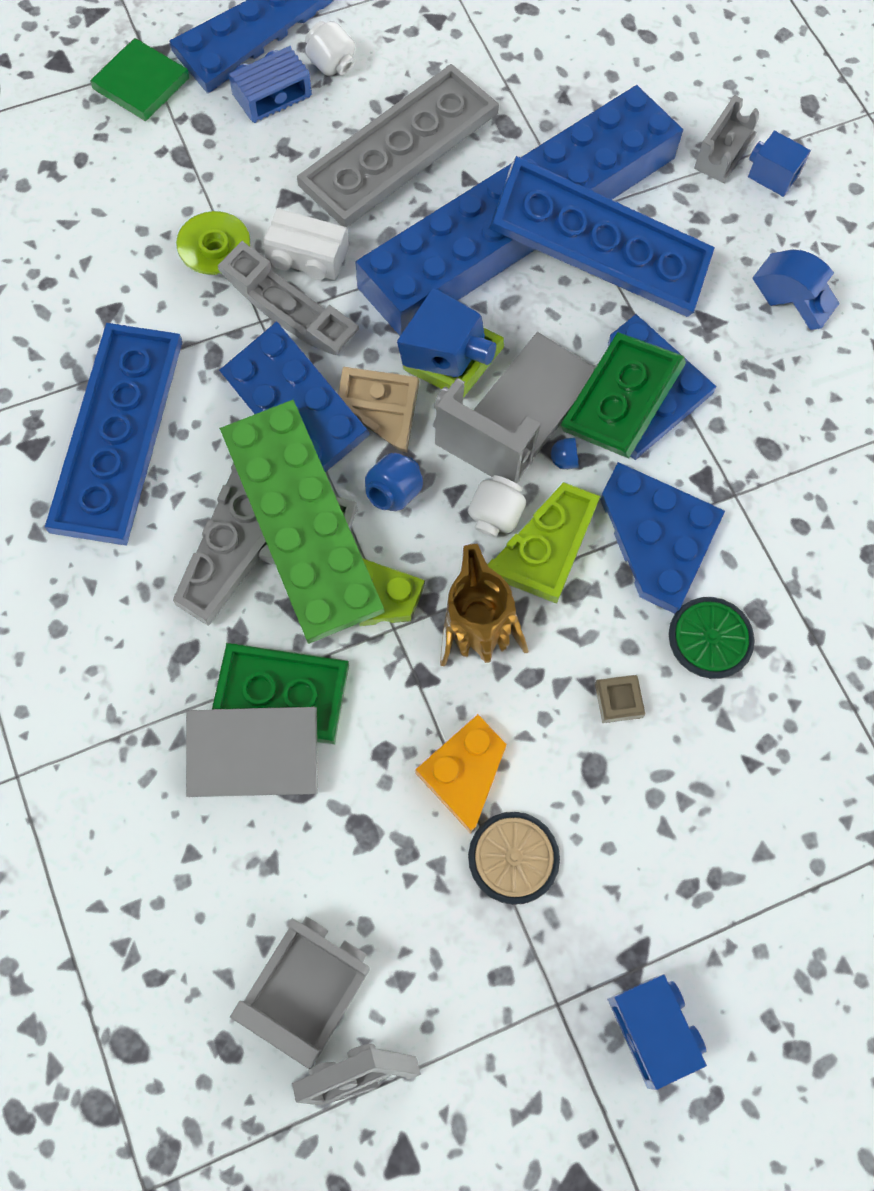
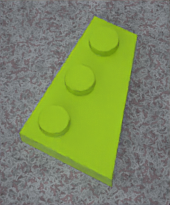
(547, 546)

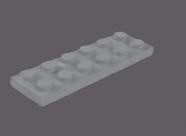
(397, 145)

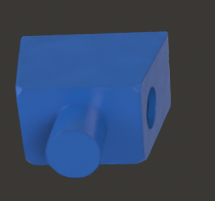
(444, 337)

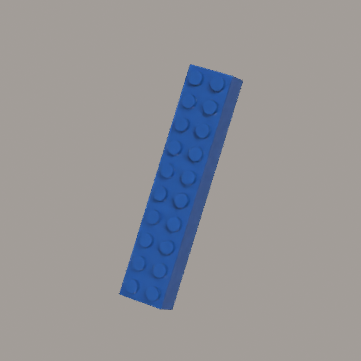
(459, 252)

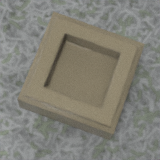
(619, 699)

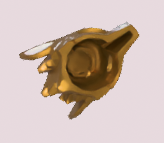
(479, 610)

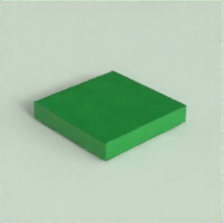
(140, 79)

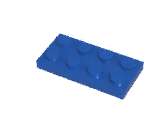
(278, 371)

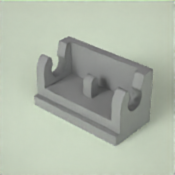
(727, 141)

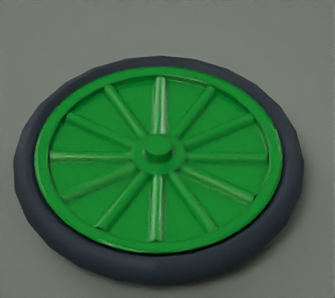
(711, 637)

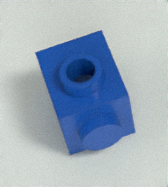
(777, 162)

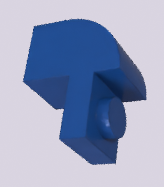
(798, 279)

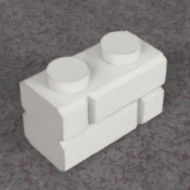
(306, 245)

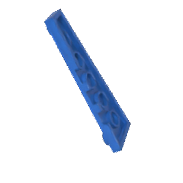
(237, 34)

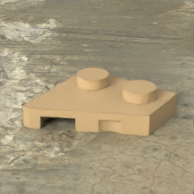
(381, 402)

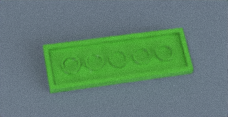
(302, 522)

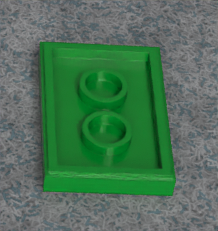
(623, 394)
(283, 679)

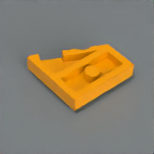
(464, 770)

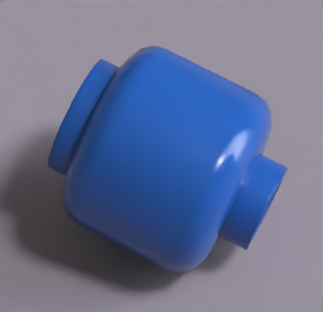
(393, 482)

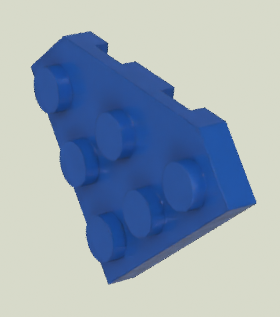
(684, 396)
(659, 533)

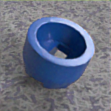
(565, 454)

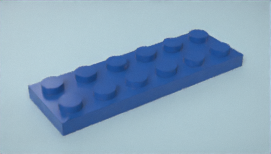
(601, 237)
(114, 435)

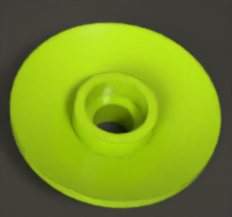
(209, 232)

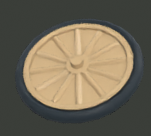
(514, 858)

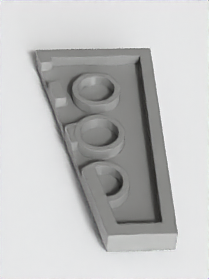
(224, 555)

